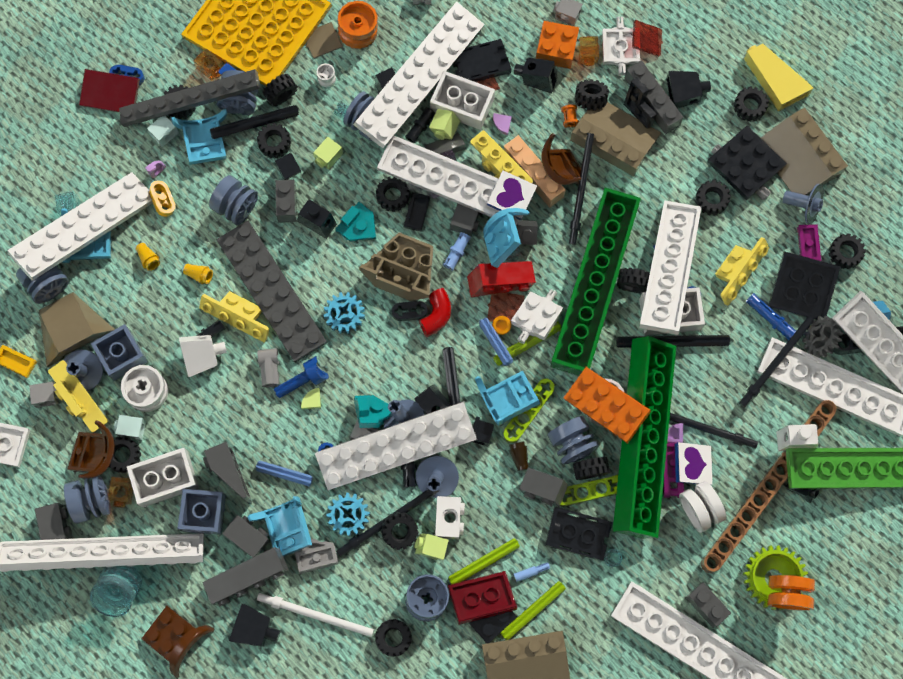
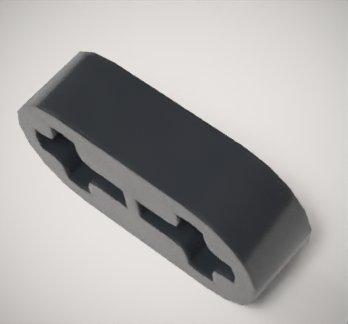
(408, 306)

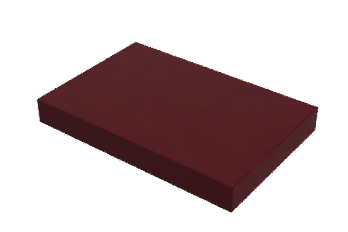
(108, 90)
(482, 597)

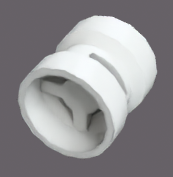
(325, 71)

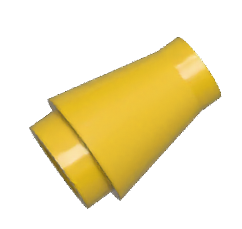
(148, 258)
(201, 274)

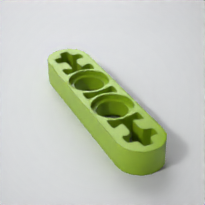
(531, 413)
(591, 489)

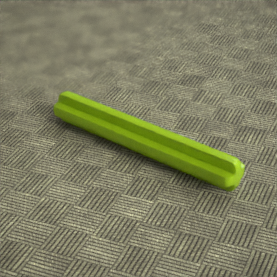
(531, 341)
(484, 561)
(533, 610)

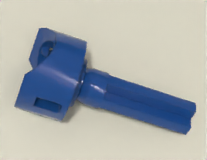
(311, 373)

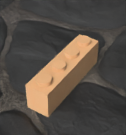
(546, 188)

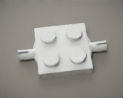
(618, 47)
(537, 316)

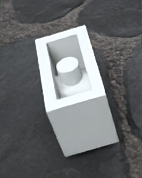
(445, 506)

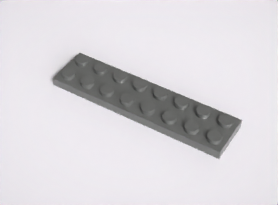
(271, 291)

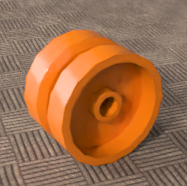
(357, 24)
(791, 592)

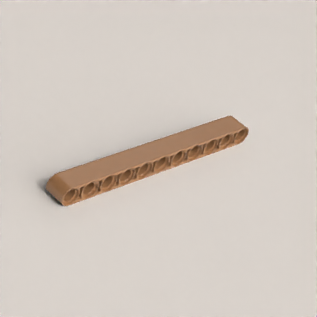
(763, 493)

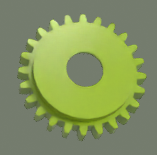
(766, 561)

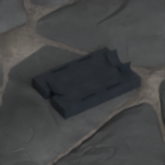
(483, 61)
(578, 533)

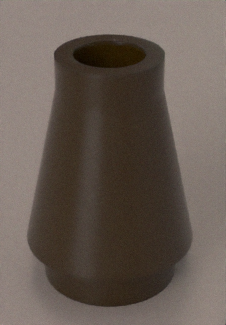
(519, 455)

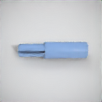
(532, 571)

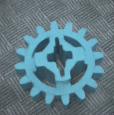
(340, 319)
(342, 521)

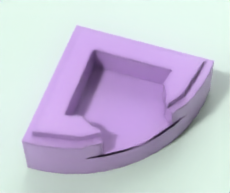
(502, 123)
(155, 168)
(675, 433)

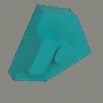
(357, 224)
(371, 411)

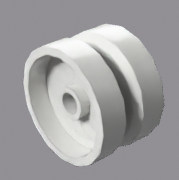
(144, 377)
(703, 506)

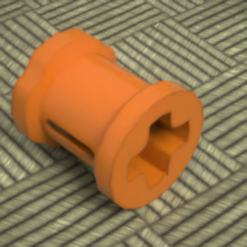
(570, 116)

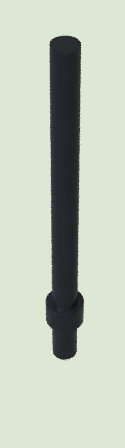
(575, 224)
(754, 389)
(737, 438)
(355, 542)

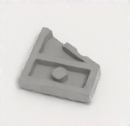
(316, 556)

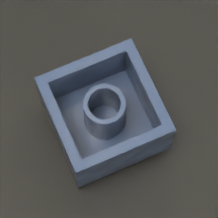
(119, 352)
(201, 511)

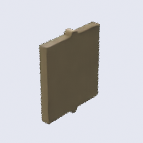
(323, 40)

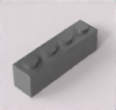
(667, 114)
(245, 576)

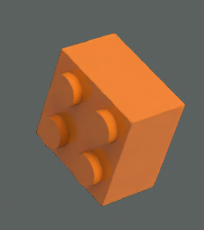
(557, 43)

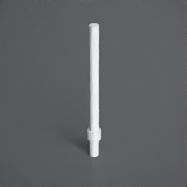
(278, 602)

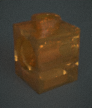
(588, 50)
(207, 58)
(117, 484)

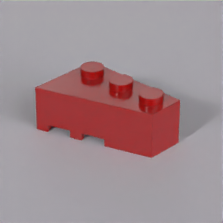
(506, 278)

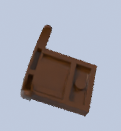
(560, 164)
(92, 452)
(173, 637)

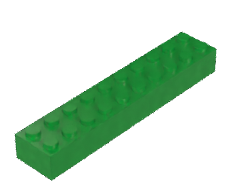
(595, 282)
(645, 455)

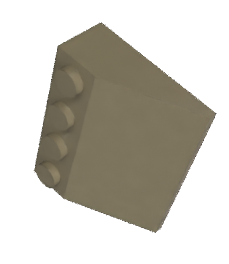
(617, 137)
(806, 151)
(527, 658)

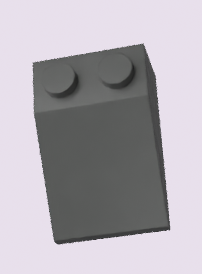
(224, 464)

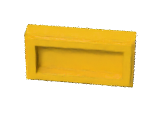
(16, 361)

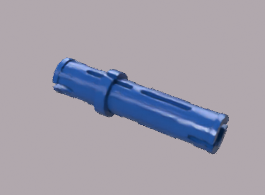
(774, 319)

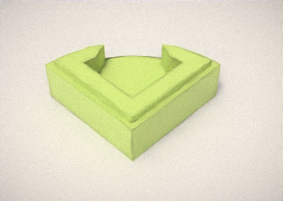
(311, 399)

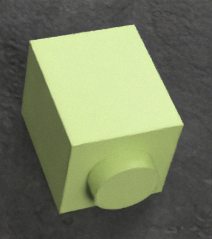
(444, 124)
(327, 153)
(431, 546)

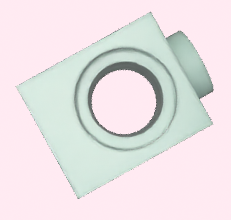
(163, 130)
(130, 427)

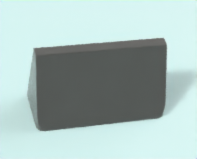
(441, 146)

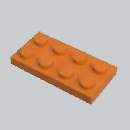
(607, 405)

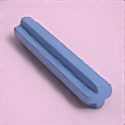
(495, 341)
(284, 473)

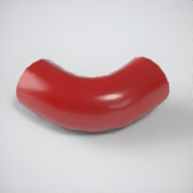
(440, 313)

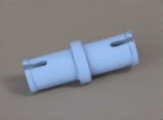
(456, 251)

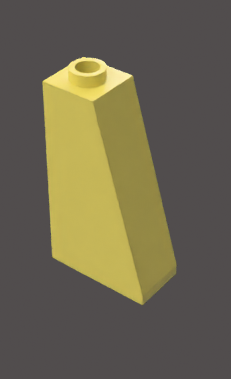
(776, 77)

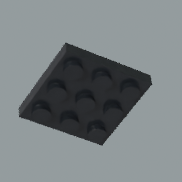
(746, 162)
(804, 286)

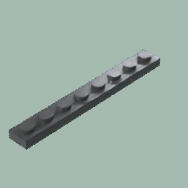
(189, 98)

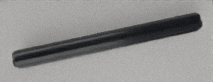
(680, 341)

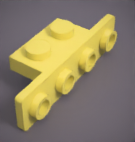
(495, 158)
(738, 268)
(236, 312)
(76, 397)

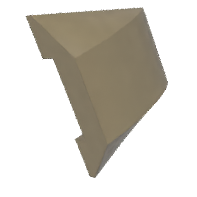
(401, 268)
(68, 326)

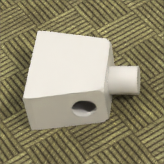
(200, 353)
(798, 437)

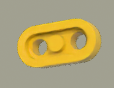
(162, 200)

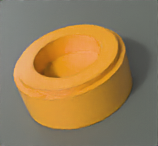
(501, 325)

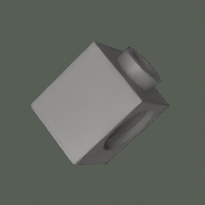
(567, 11)
(43, 395)

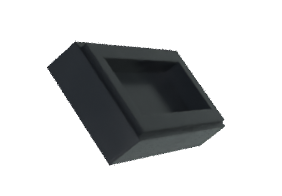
(417, 211)

